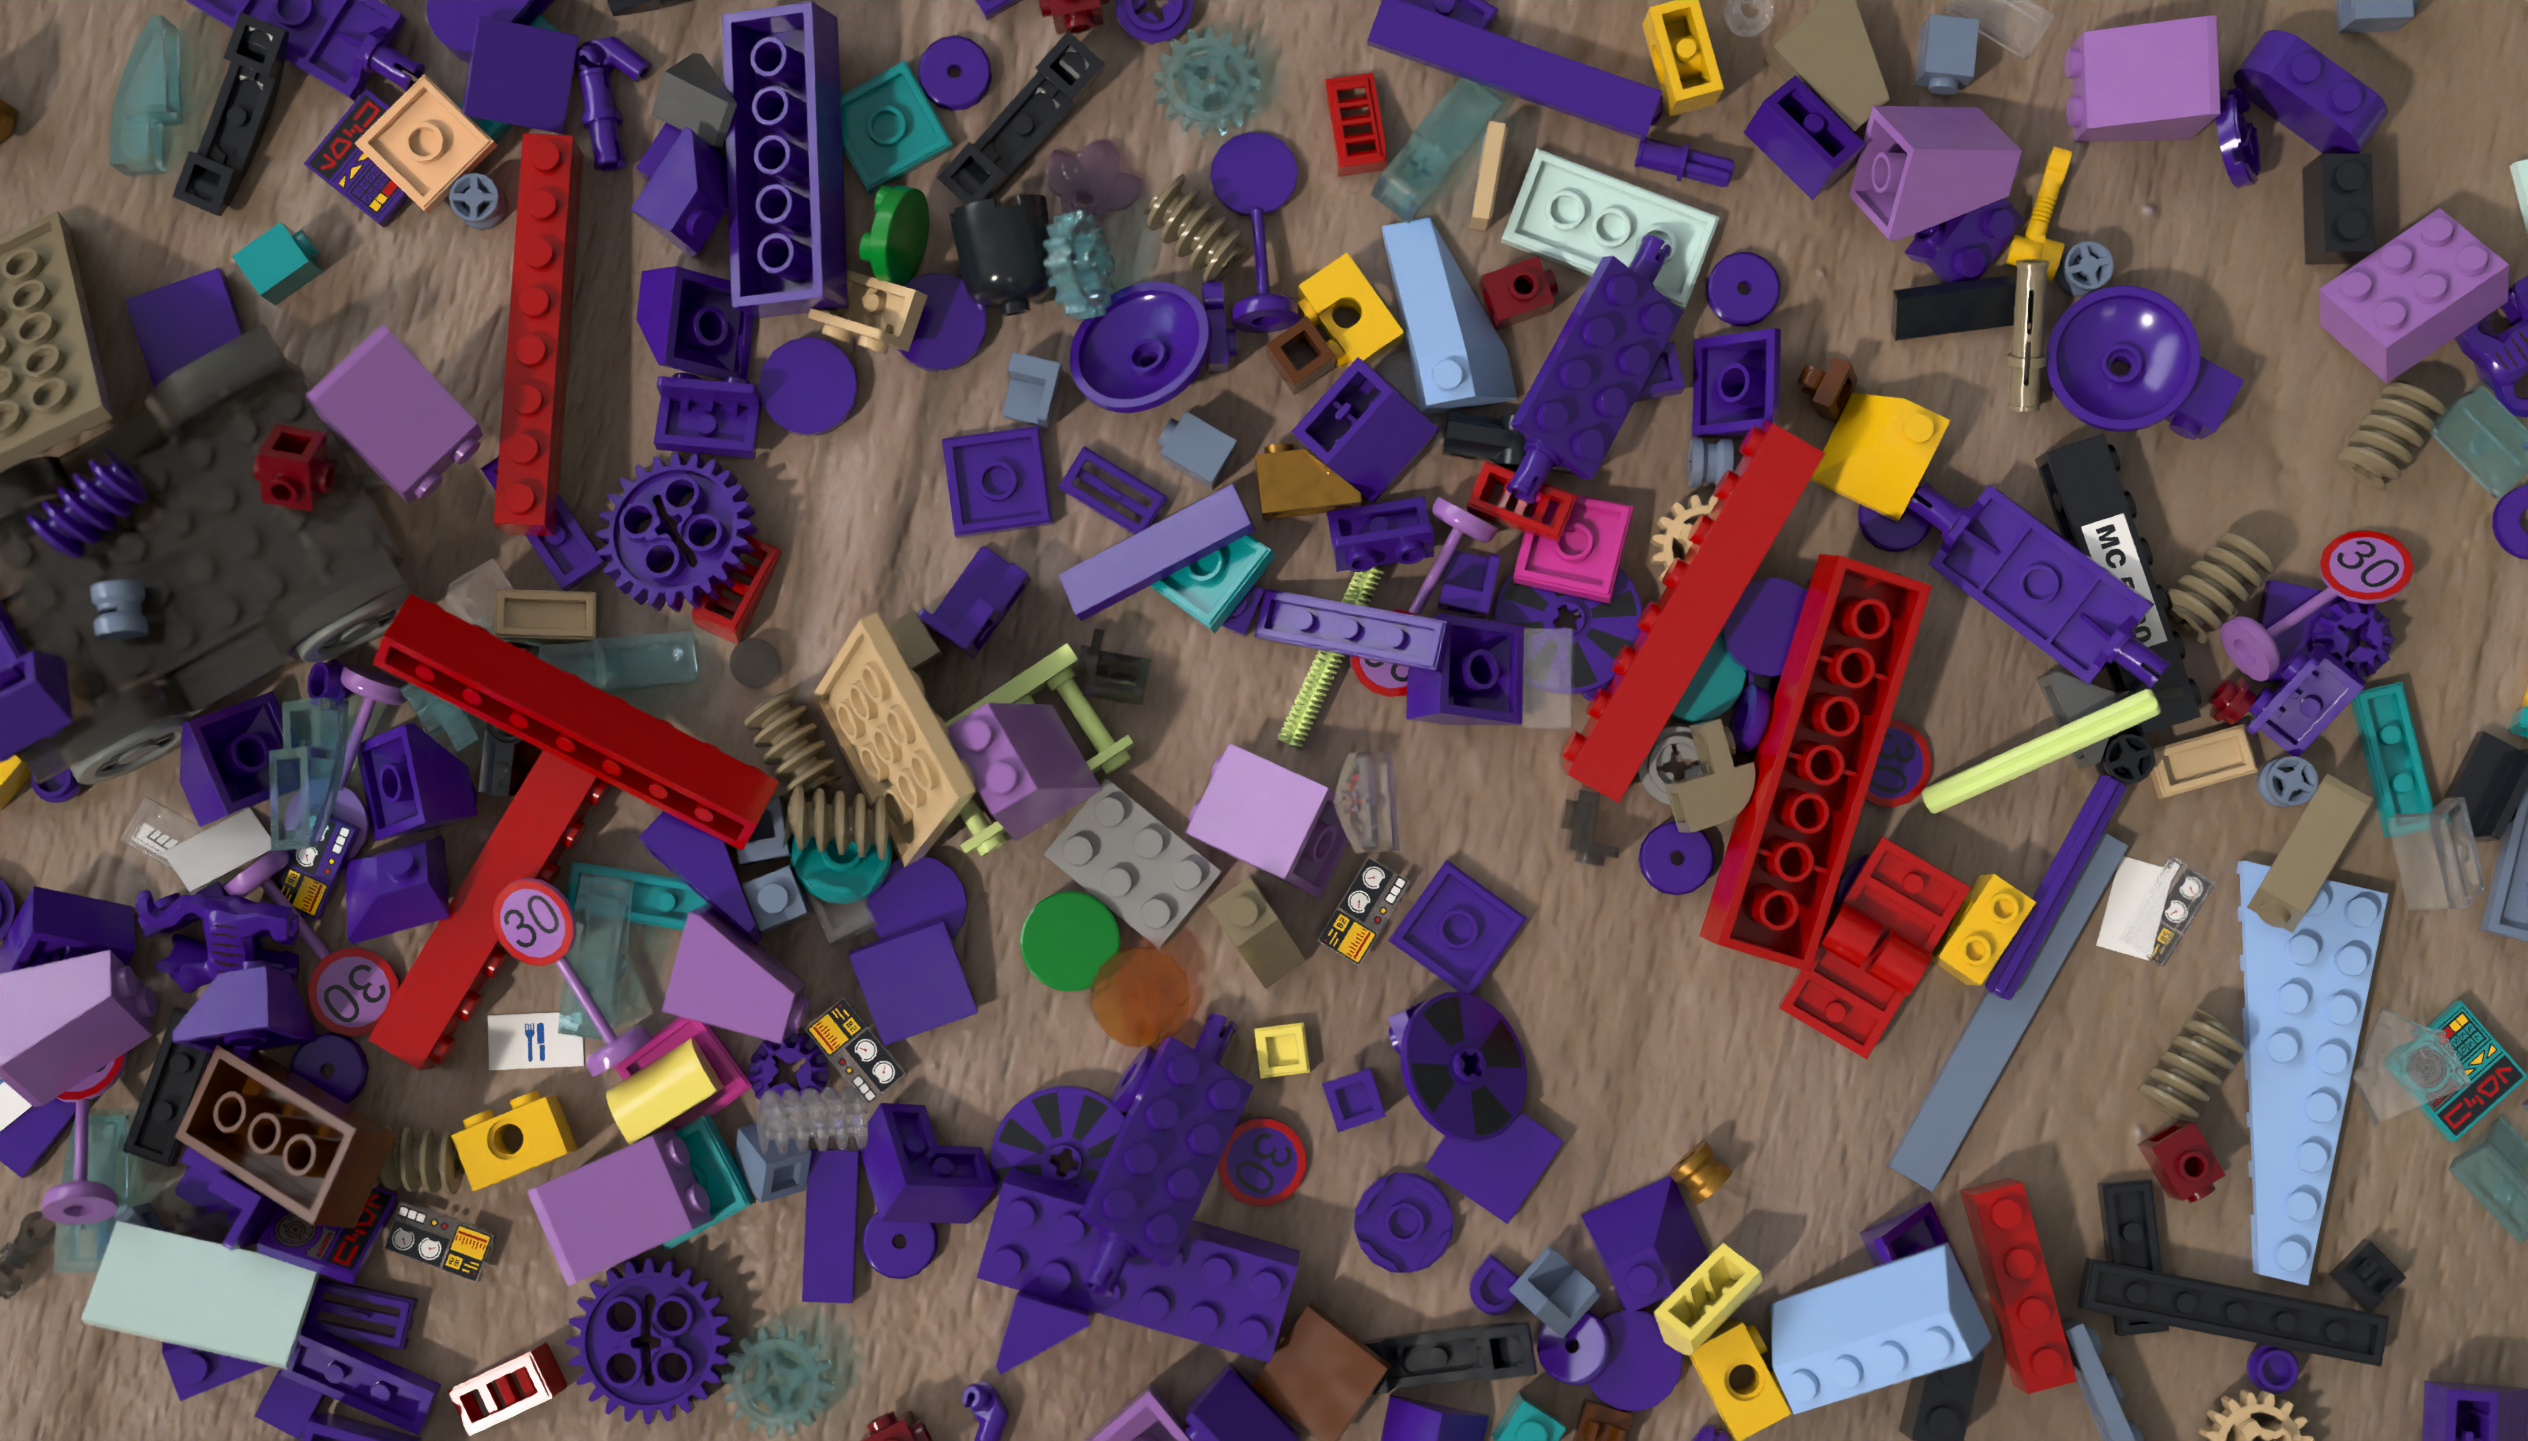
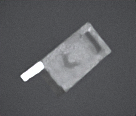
(1548, 678)
(2437, 857)

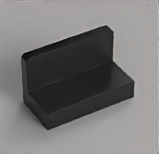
(2492, 782)

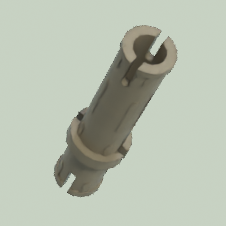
(2026, 393)

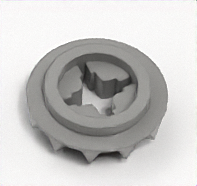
(1660, 753)

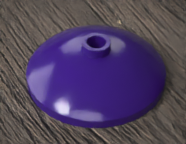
(2129, 328)
(1142, 348)

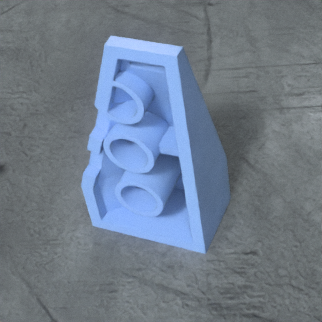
(1448, 335)

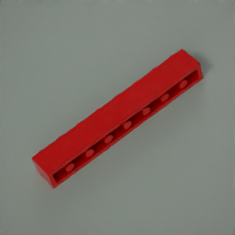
(538, 335)
(1691, 609)
(574, 721)
(465, 947)

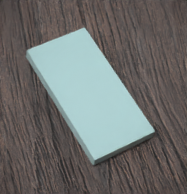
(1584, 215)
(200, 1295)

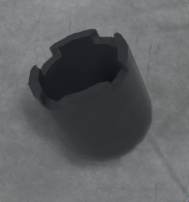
(1003, 252)

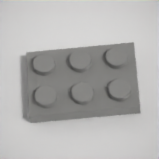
(1132, 863)

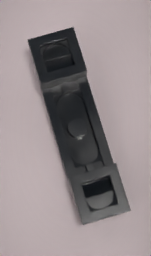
(238, 116)
(1025, 123)
(1456, 1355)

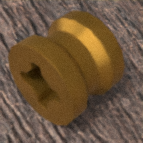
(1700, 1172)

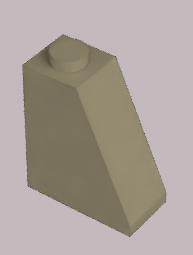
(1835, 61)
(2309, 853)
(1256, 932)

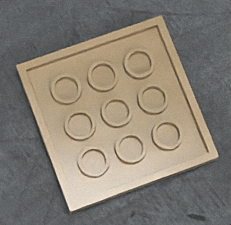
(893, 738)

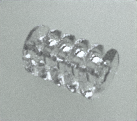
(812, 1117)

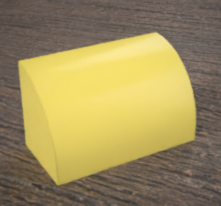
(662, 1091)
(1706, 1299)

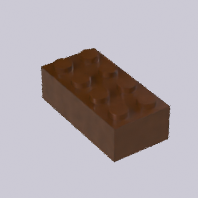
(285, 1137)

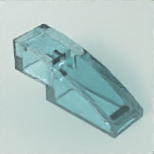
(147, 101)
(1436, 148)
(627, 661)
(307, 771)
(597, 952)
(84, 1245)

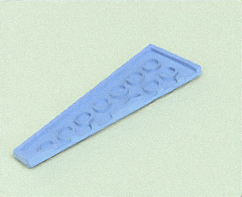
(2301, 1045)

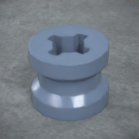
(470, 194)
(2094, 263)
(1708, 461)
(2298, 783)

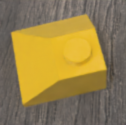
(1880, 452)

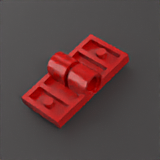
(1875, 947)

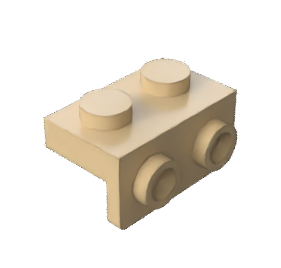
(876, 312)

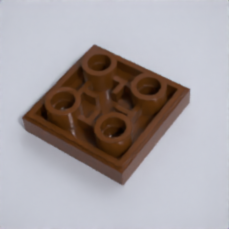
(1321, 1375)

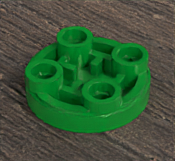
(897, 234)
(1068, 940)

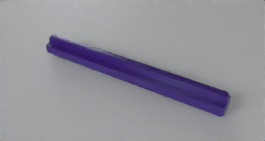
(2056, 886)

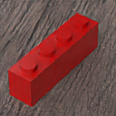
(2018, 1285)

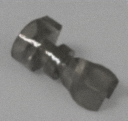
(17, 1254)

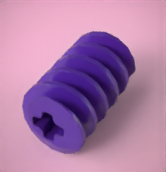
(90, 507)

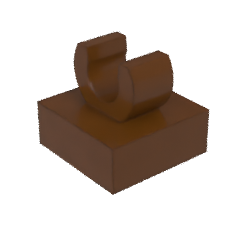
(1829, 388)
(1602, 1423)

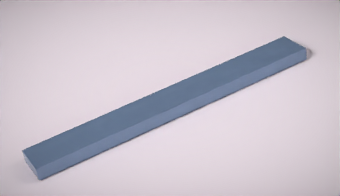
(1993, 1035)

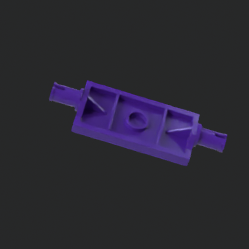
(330, 38)
(1595, 369)
(2040, 584)
(1164, 1154)

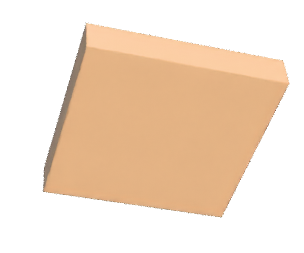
(425, 144)

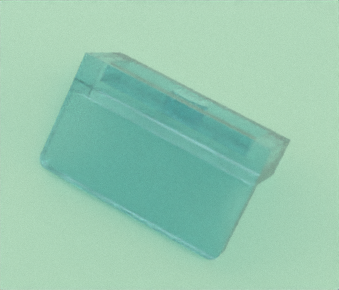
(2484, 440)
(2498, 1176)

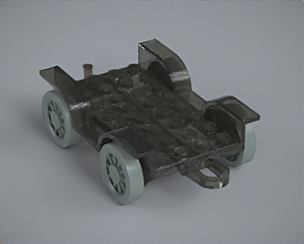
(221, 571)

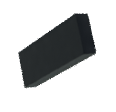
(1955, 307)
(166, 1098)
(2130, 1237)

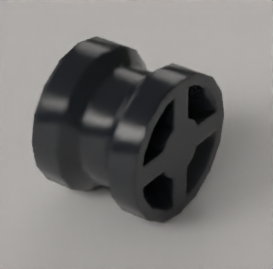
(2135, 756)

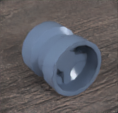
(119, 610)

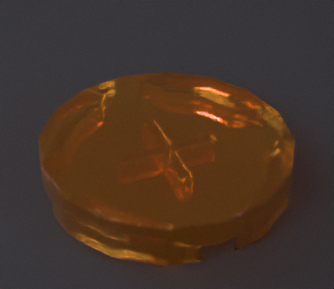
(1139, 996)

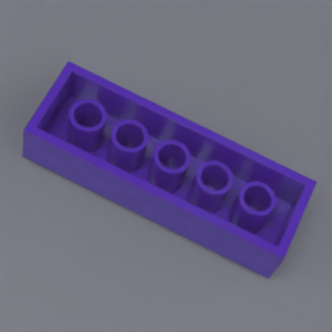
(785, 161)
(1216, 1292)

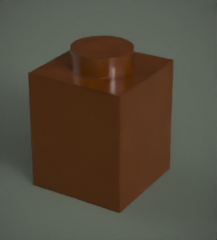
(1300, 355)

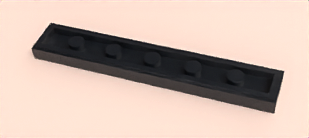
(2233, 1312)

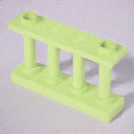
(1058, 674)

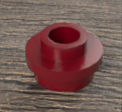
(2231, 700)

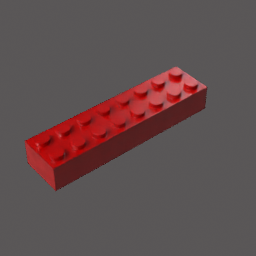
(1815, 761)

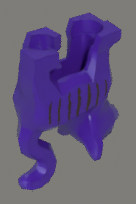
(2502, 356)
(232, 936)

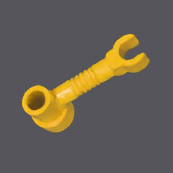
(2035, 243)

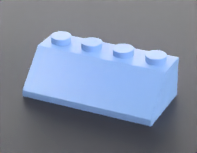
(1875, 1329)

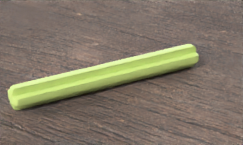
(2041, 751)

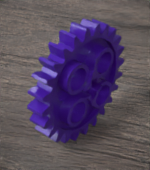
(714, 507)
(604, 1338)

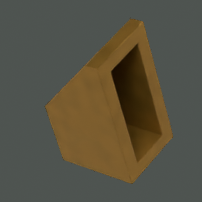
(1299, 484)

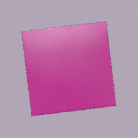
(1587, 555)
(716, 1052)

